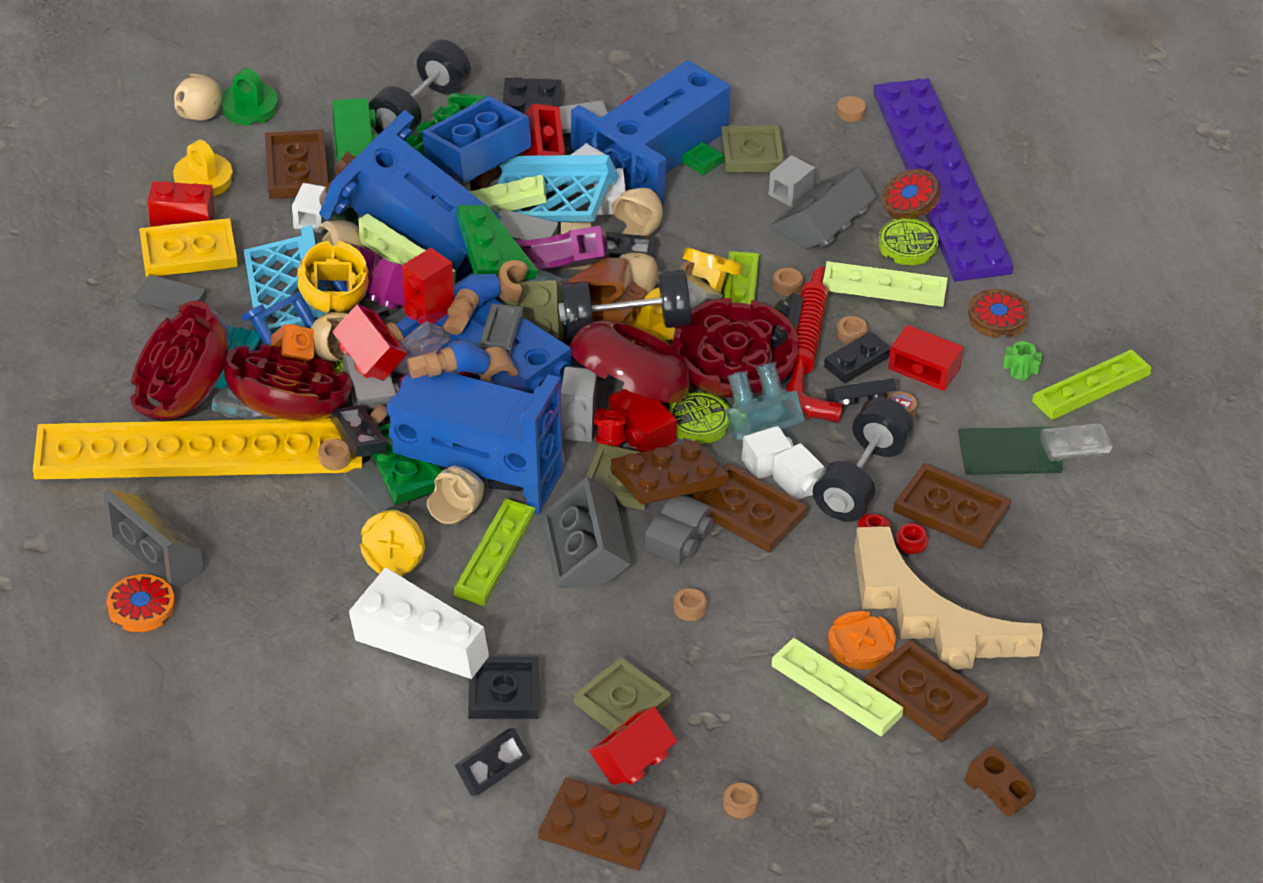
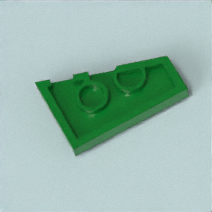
(488, 241)
(402, 475)

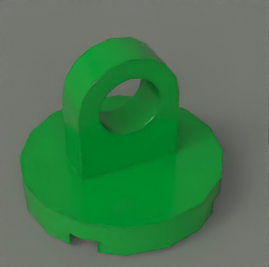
(249, 100)

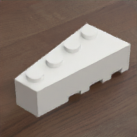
(418, 626)

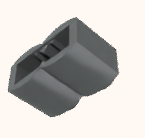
(678, 528)

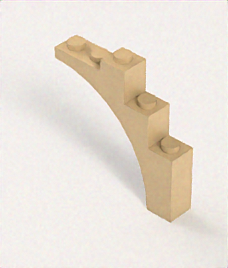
(922, 613)

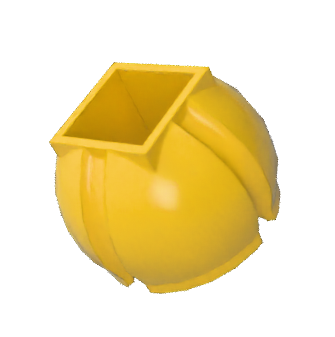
(333, 264)

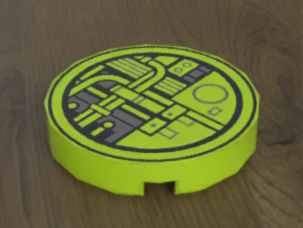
(908, 241)
(700, 417)

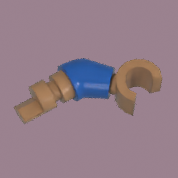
(481, 288)
(463, 357)

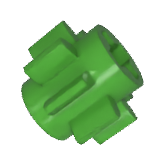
(1022, 360)

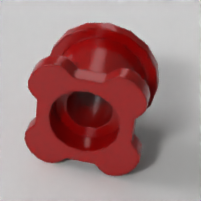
(610, 426)

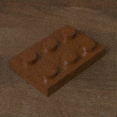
(295, 160)
(669, 472)
(952, 506)
(753, 509)
(927, 690)
(602, 823)

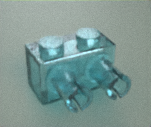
(773, 409)

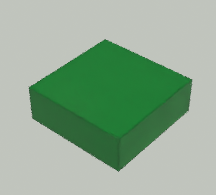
(702, 158)

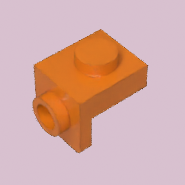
(295, 341)

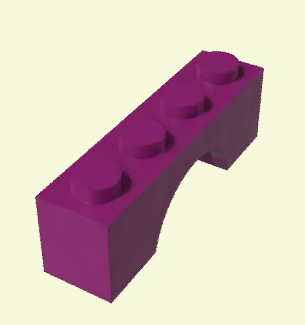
(567, 249)
(384, 279)

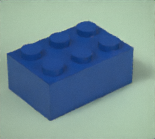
(477, 139)

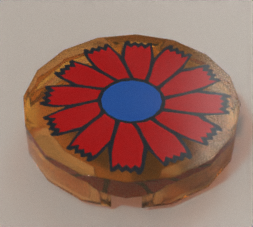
(911, 194)
(998, 313)

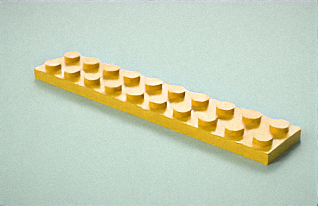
(182, 448)

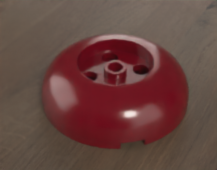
(733, 339)
(633, 356)
(180, 362)
(285, 385)

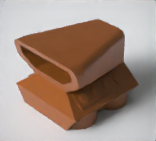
(611, 283)

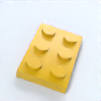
(188, 247)

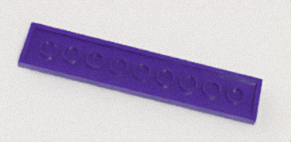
(928, 143)

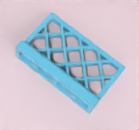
(564, 170)
(275, 252)

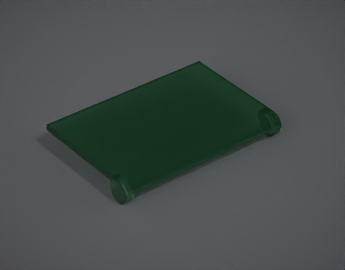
(1005, 451)

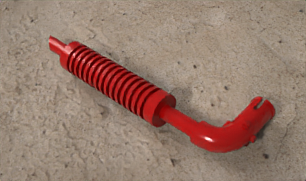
(808, 332)

